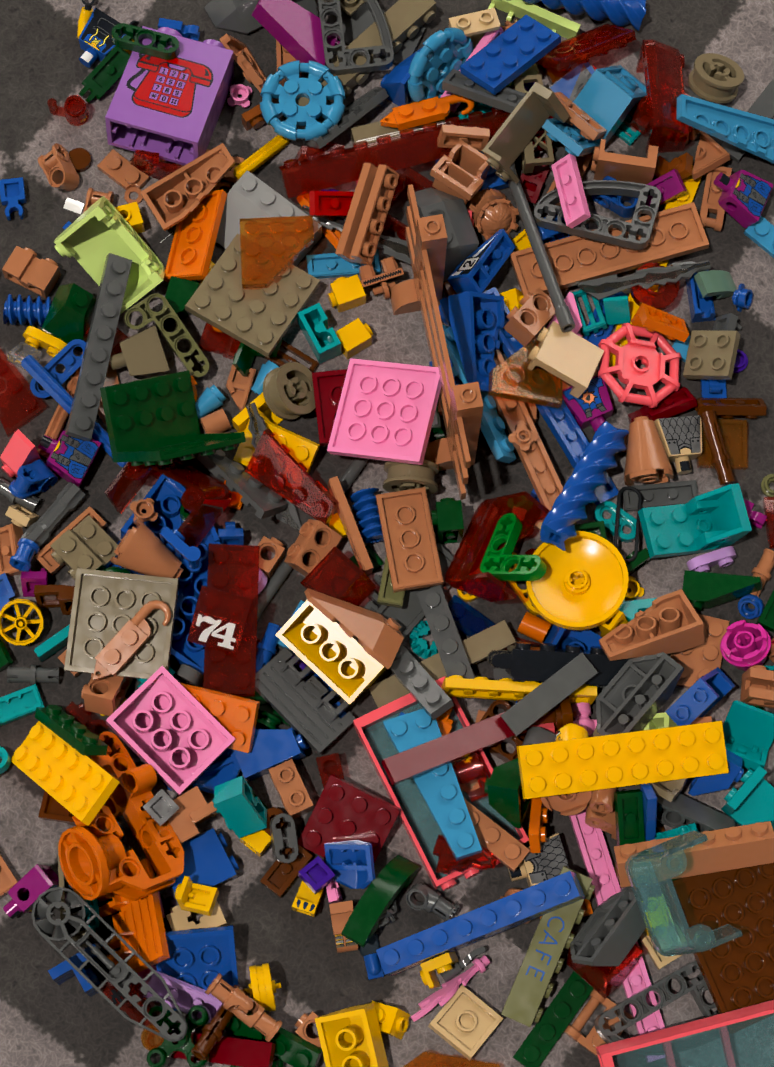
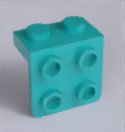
(749, 733)
(752, 800)

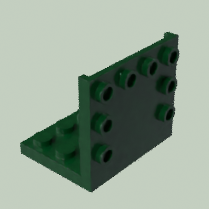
(158, 421)

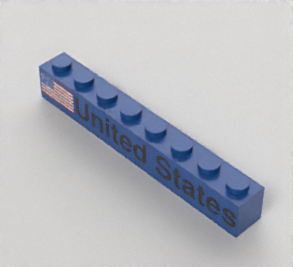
(480, 923)

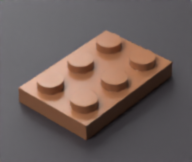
(704, 657)

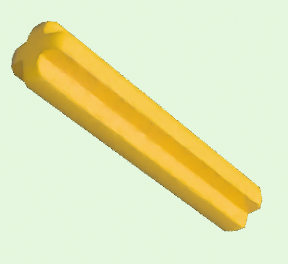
(261, 156)

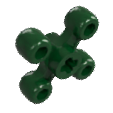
(184, 1045)

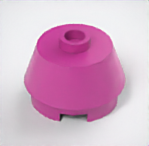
(745, 645)

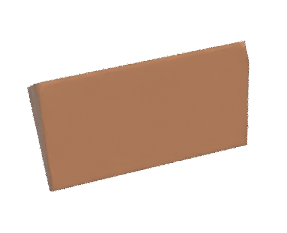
(9, 538)

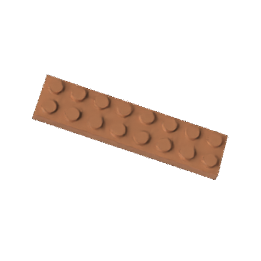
(581, 259)

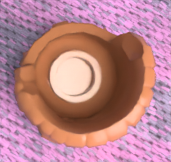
(492, 212)

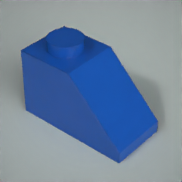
(718, 782)

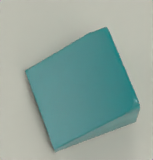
(617, 310)

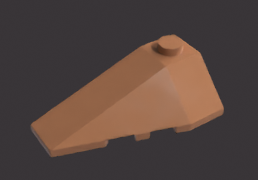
(185, 188)
(664, 627)
(374, 632)

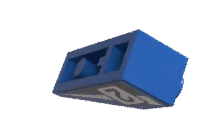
(482, 264)

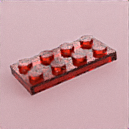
(587, 45)

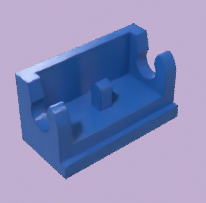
(700, 308)

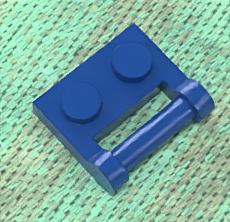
(187, 555)

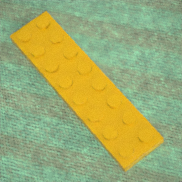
(622, 759)

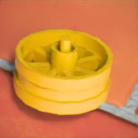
(21, 622)
(262, 986)

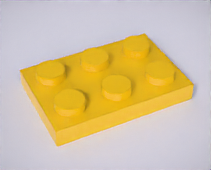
(300, 448)

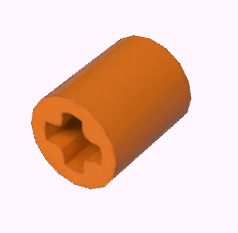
(534, 627)

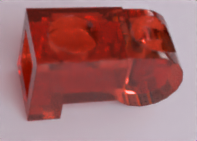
(329, 765)

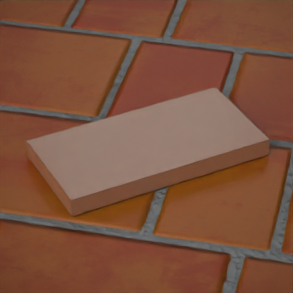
(409, 539)

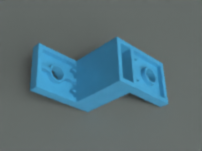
(606, 99)

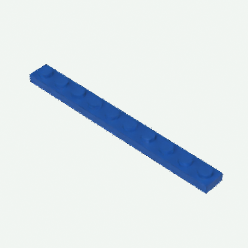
(558, 419)

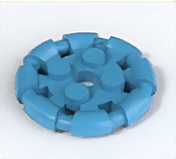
(439, 49)
(302, 87)

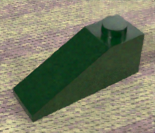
(713, 589)

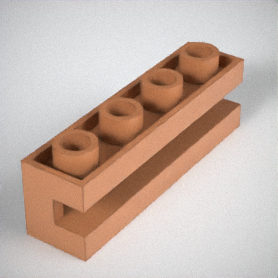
(367, 213)
(758, 687)

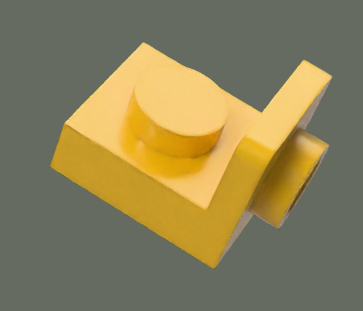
(440, 964)

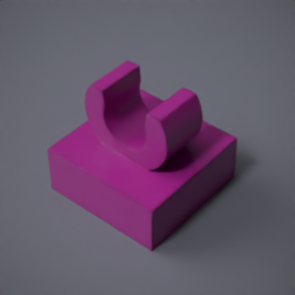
(32, 578)

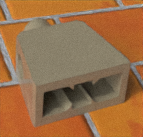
(141, 353)

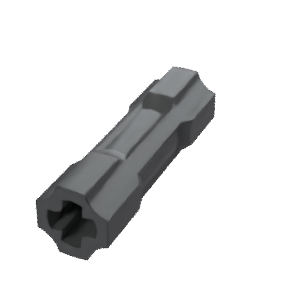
(66, 502)

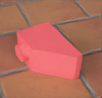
(18, 453)

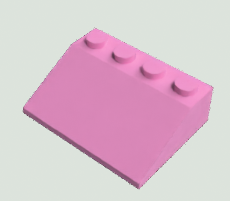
(170, 731)

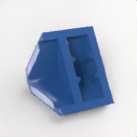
(220, 771)
(351, 863)

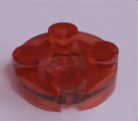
(662, 299)

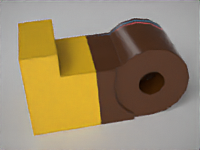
(261, 840)

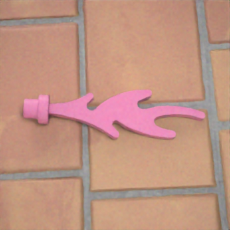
(449, 988)

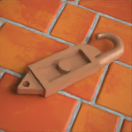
(128, 640)

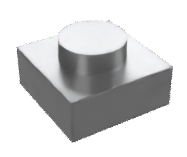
(161, 807)

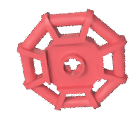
(630, 374)

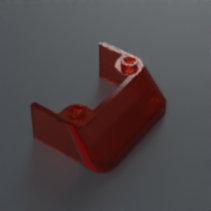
(203, 496)

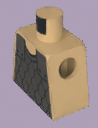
(681, 440)
(543, 865)

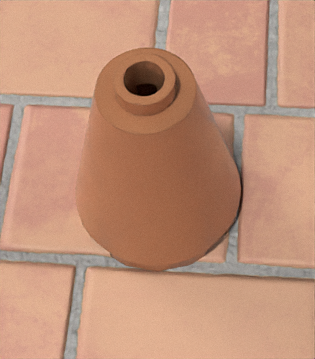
(645, 454)
(146, 553)

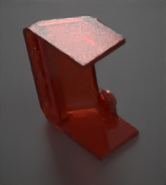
(663, 83)
(465, 567)

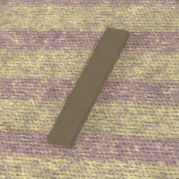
(476, 648)

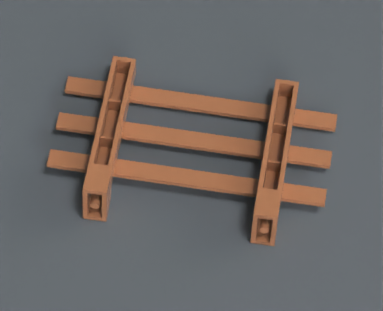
(459, 403)

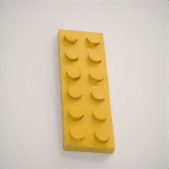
(64, 773)

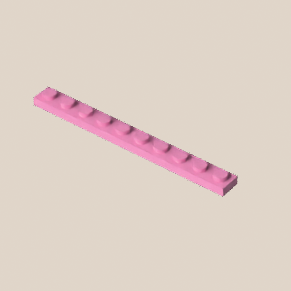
(601, 870)

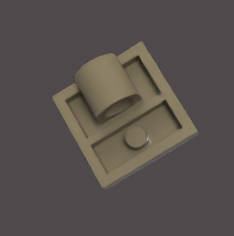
(711, 354)

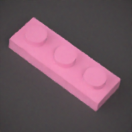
(570, 191)

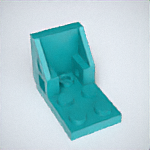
(698, 526)

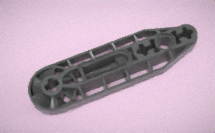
(120, 976)

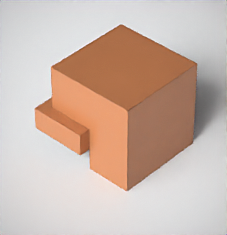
(461, 172)
(191, 813)

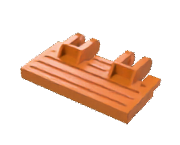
(139, 925)

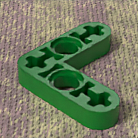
(508, 531)

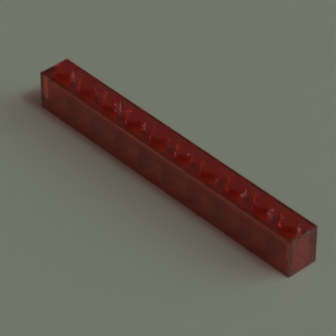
(397, 152)

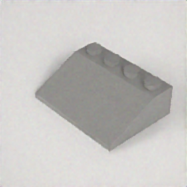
(255, 199)

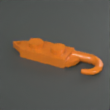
(424, 112)

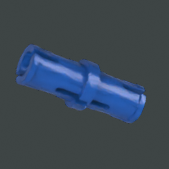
(267, 646)

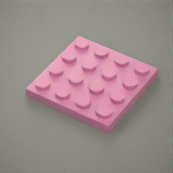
(385, 411)

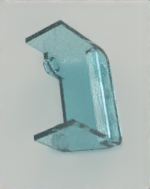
(659, 904)

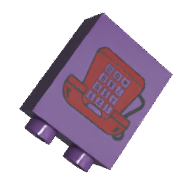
(171, 103)

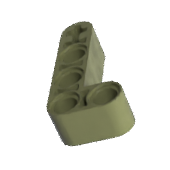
(171, 337)

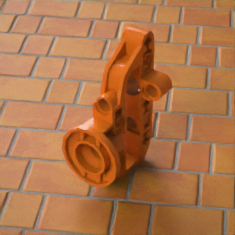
(97, 859)

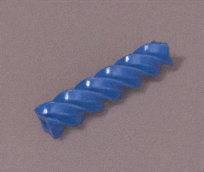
(618, 11)
(581, 485)

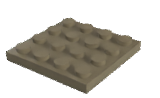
(251, 315)
(104, 605)

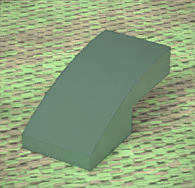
(715, 283)

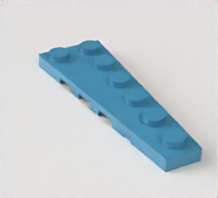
(730, 125)
(491, 424)
(436, 786)

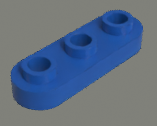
(65, 357)

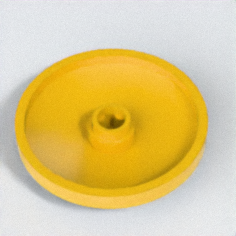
(580, 584)

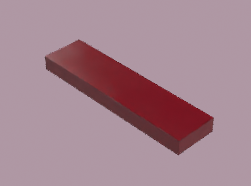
(237, 1052)

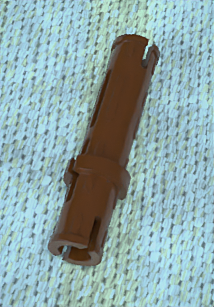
(720, 458)
(214, 1030)

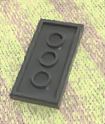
(361, 20)

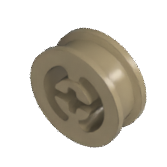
(715, 78)
(281, 392)
(410, 476)

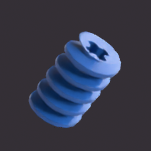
(26, 310)
(367, 515)

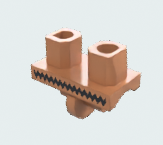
(390, 271)

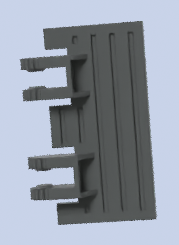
(411, 611)
(301, 701)

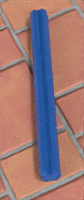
(65, 400)

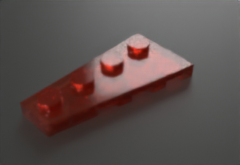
(17, 401)
(288, 478)

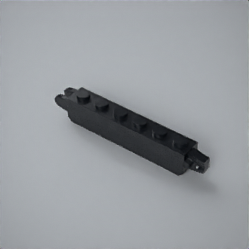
(541, 662)

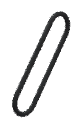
(637, 523)

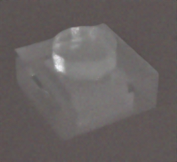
(20, 351)

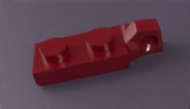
(673, 404)

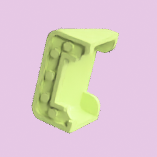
(106, 231)

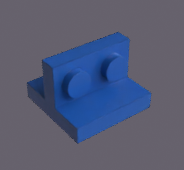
(65, 971)

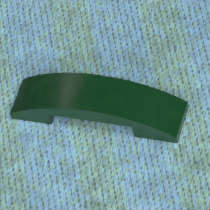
(378, 898)

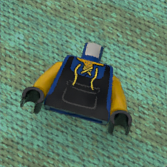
(96, 33)

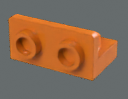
(657, 320)

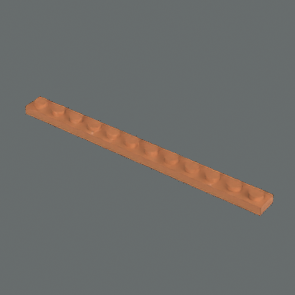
(535, 460)

